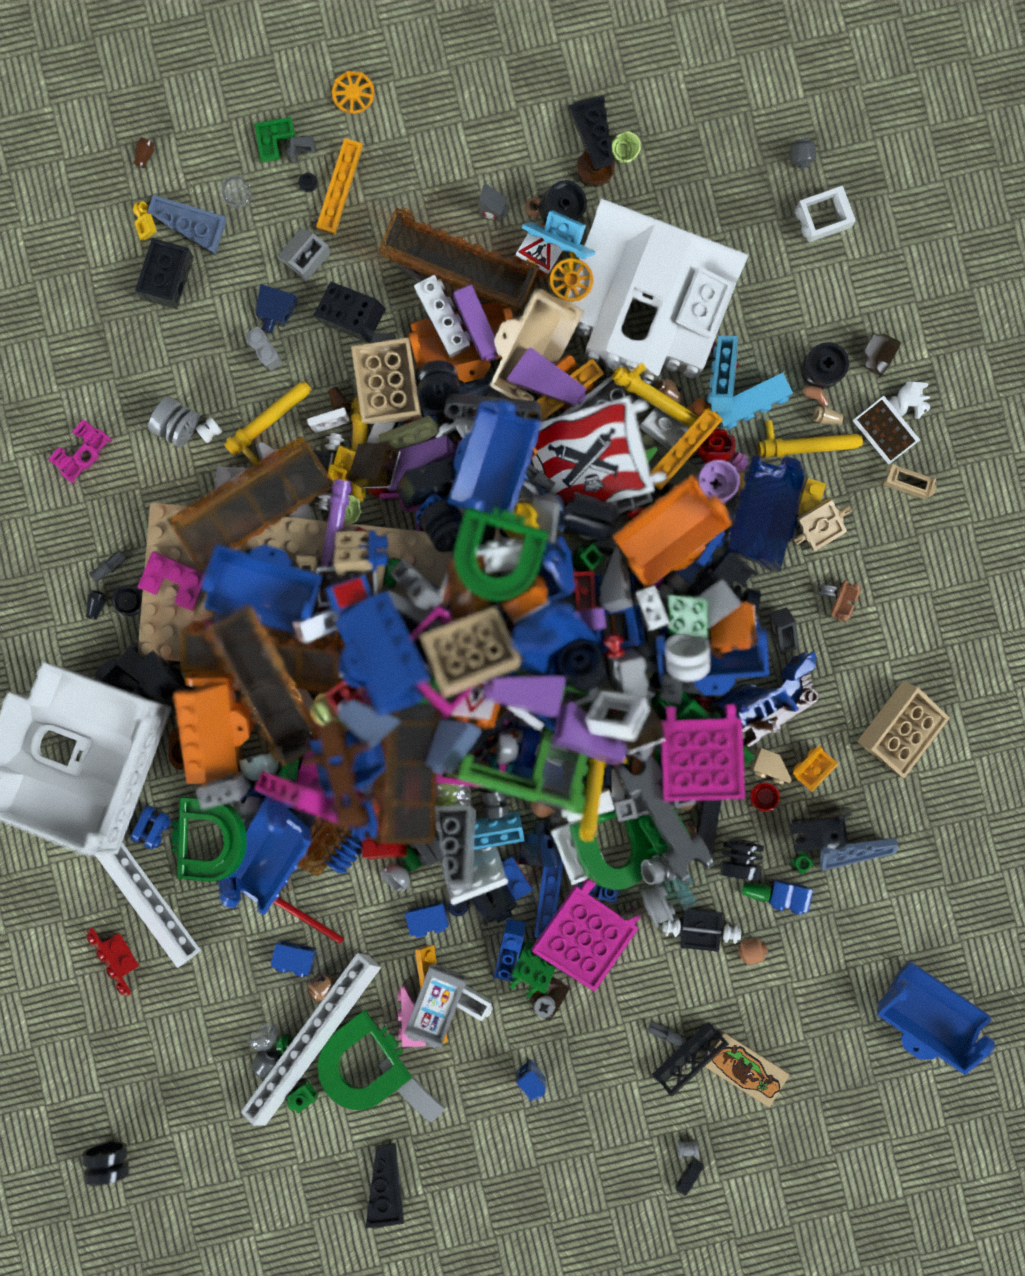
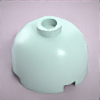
(254, 765)

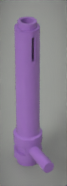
(339, 502)

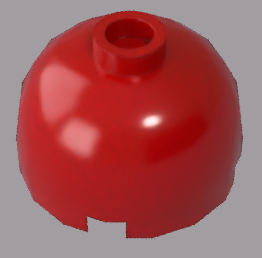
(717, 447)

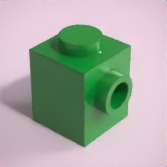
(587, 557)

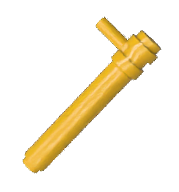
(633, 383)
(244, 436)
(359, 436)
(779, 447)
(592, 801)

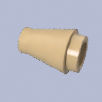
(825, 415)

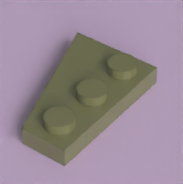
(411, 433)

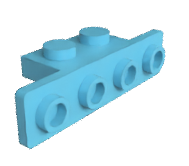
(563, 232)

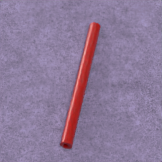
(309, 920)

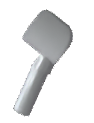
(593, 694)

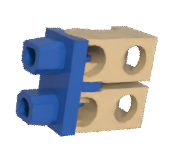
(359, 551)

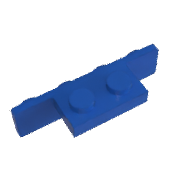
(706, 557)

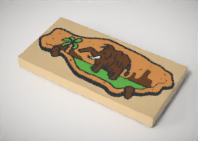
(748, 1070)

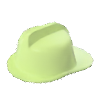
(324, 713)

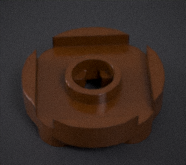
(589, 176)

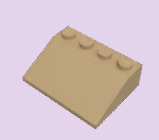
(386, 381)
(470, 652)
(903, 729)

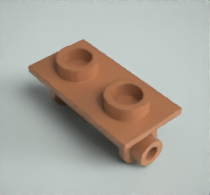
(842, 609)

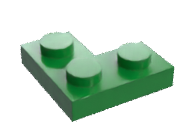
(268, 135)

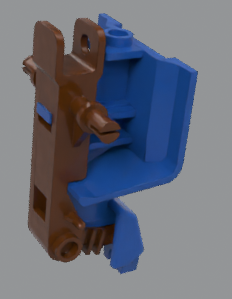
(767, 709)
(344, 767)

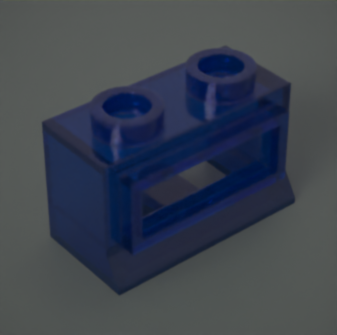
(527, 747)

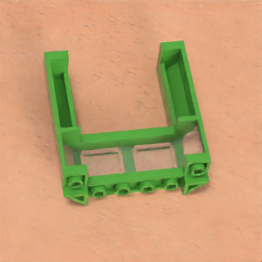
(555, 775)

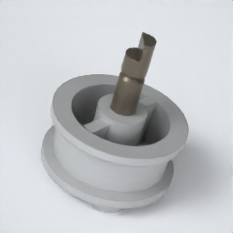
(654, 905)

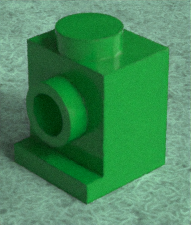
(304, 1091)

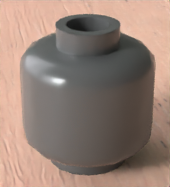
(803, 152)
(265, 1062)

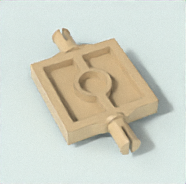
(821, 524)

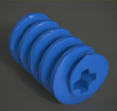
(346, 854)

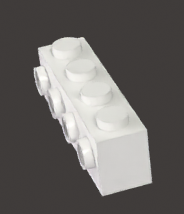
(442, 316)

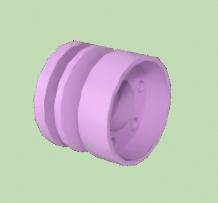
(724, 478)

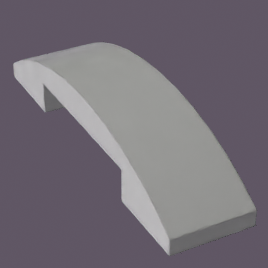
(630, 809)
(417, 1096)

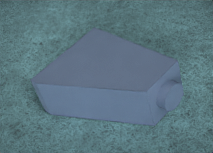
(365, 722)
(451, 745)

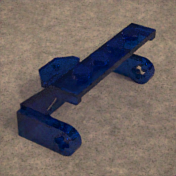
(767, 512)

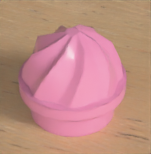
(739, 461)

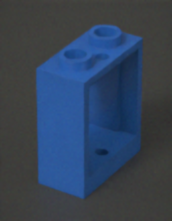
(634, 624)

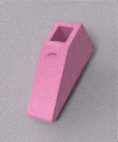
(404, 1014)

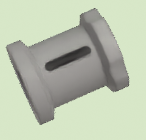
(688, 1148)

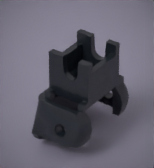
(123, 672)
(822, 831)

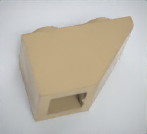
(770, 764)

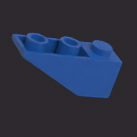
(509, 949)

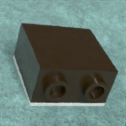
(374, 465)
(649, 733)

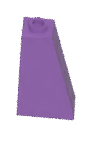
(475, 322)
(546, 379)
(421, 455)
(529, 694)
(575, 735)

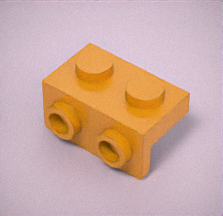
(814, 768)

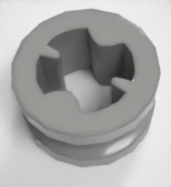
(827, 591)

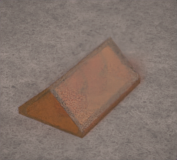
(462, 600)
(322, 845)

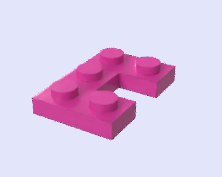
(163, 567)

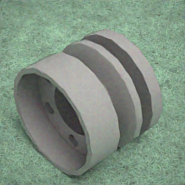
(173, 421)

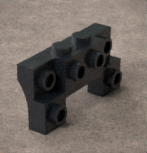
(728, 568)

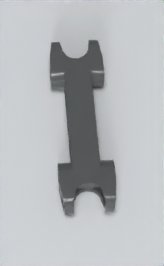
(681, 846)

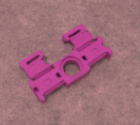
(74, 467)

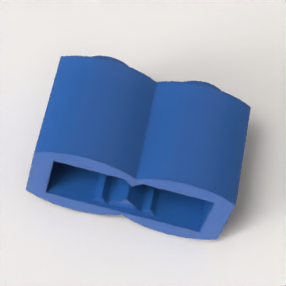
(790, 896)

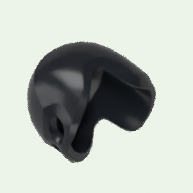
(134, 599)

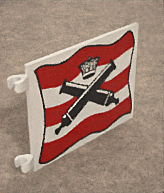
(595, 453)

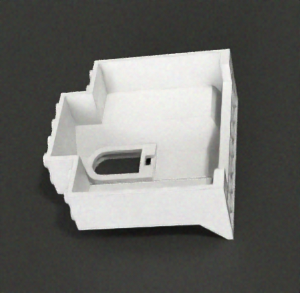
(655, 259)
(89, 799)

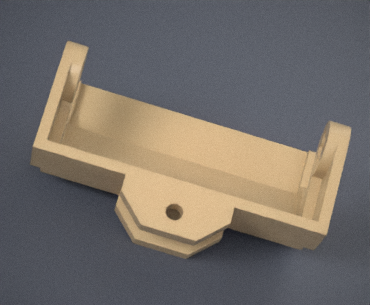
(544, 327)

